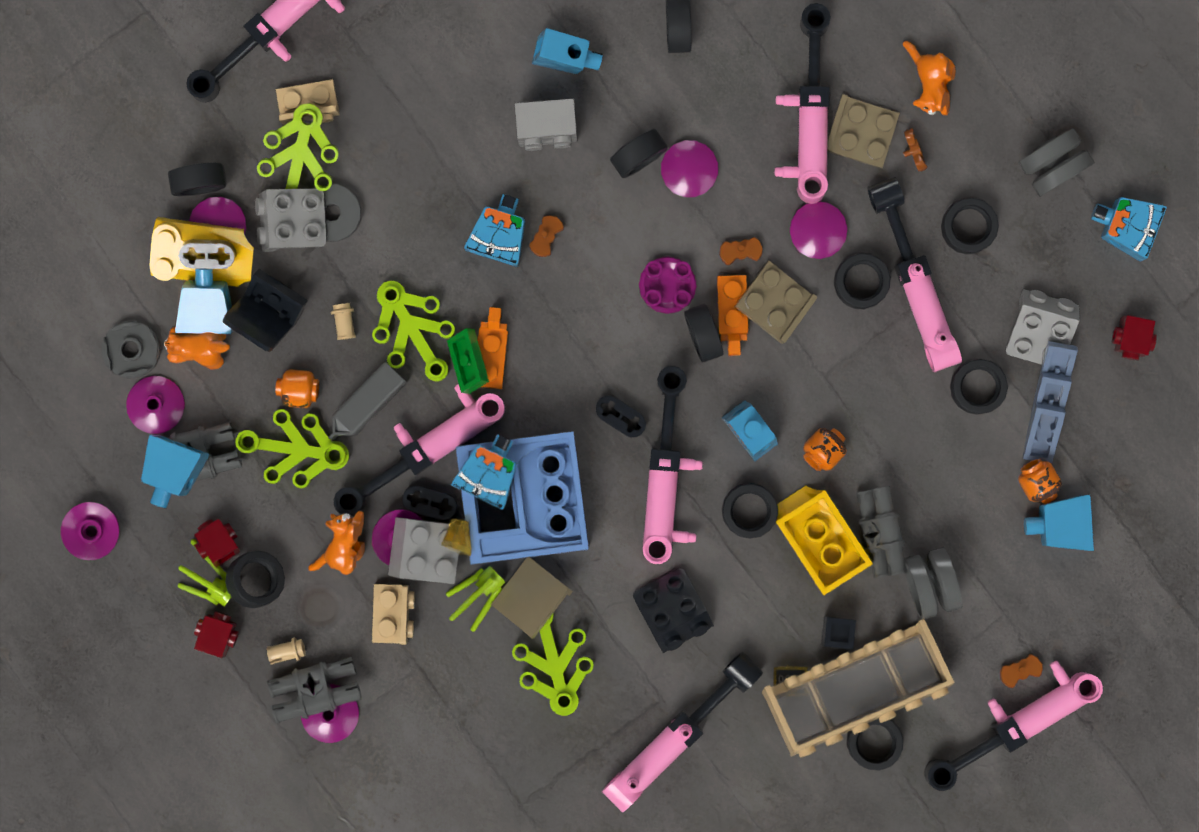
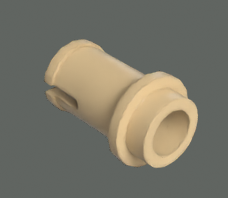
(343, 321)
(286, 651)

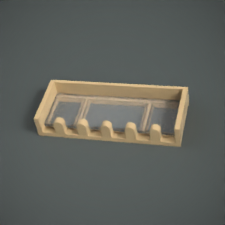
(858, 689)

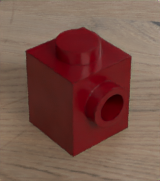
(1134, 337)
(216, 542)
(216, 634)

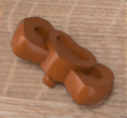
(914, 150)
(541, 244)
(741, 250)
(1021, 670)

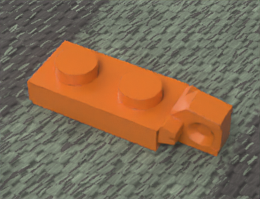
(731, 321)
(493, 346)

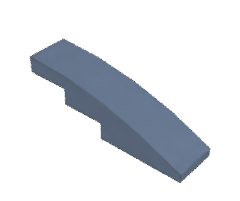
(1050, 402)

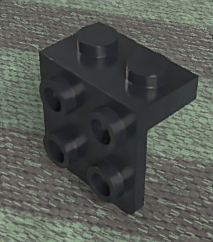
(265, 311)
(672, 610)

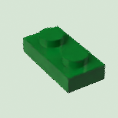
(467, 361)

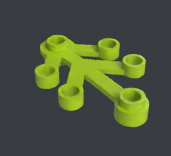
(300, 151)
(410, 326)
(298, 449)
(555, 667)

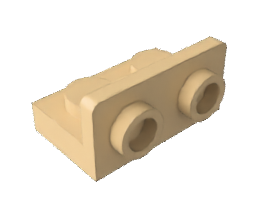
(318, 93)
(391, 613)

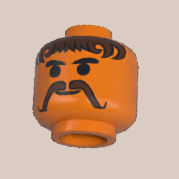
(297, 388)
(824, 449)
(1040, 481)

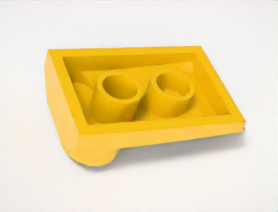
(170, 236)
(821, 538)

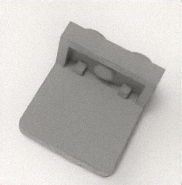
(290, 219)
(1041, 321)

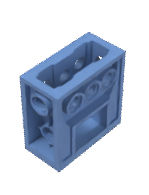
(530, 502)

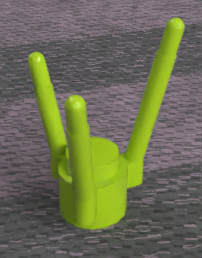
(487, 583)
(217, 589)

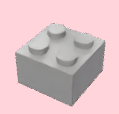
(546, 124)
(419, 553)

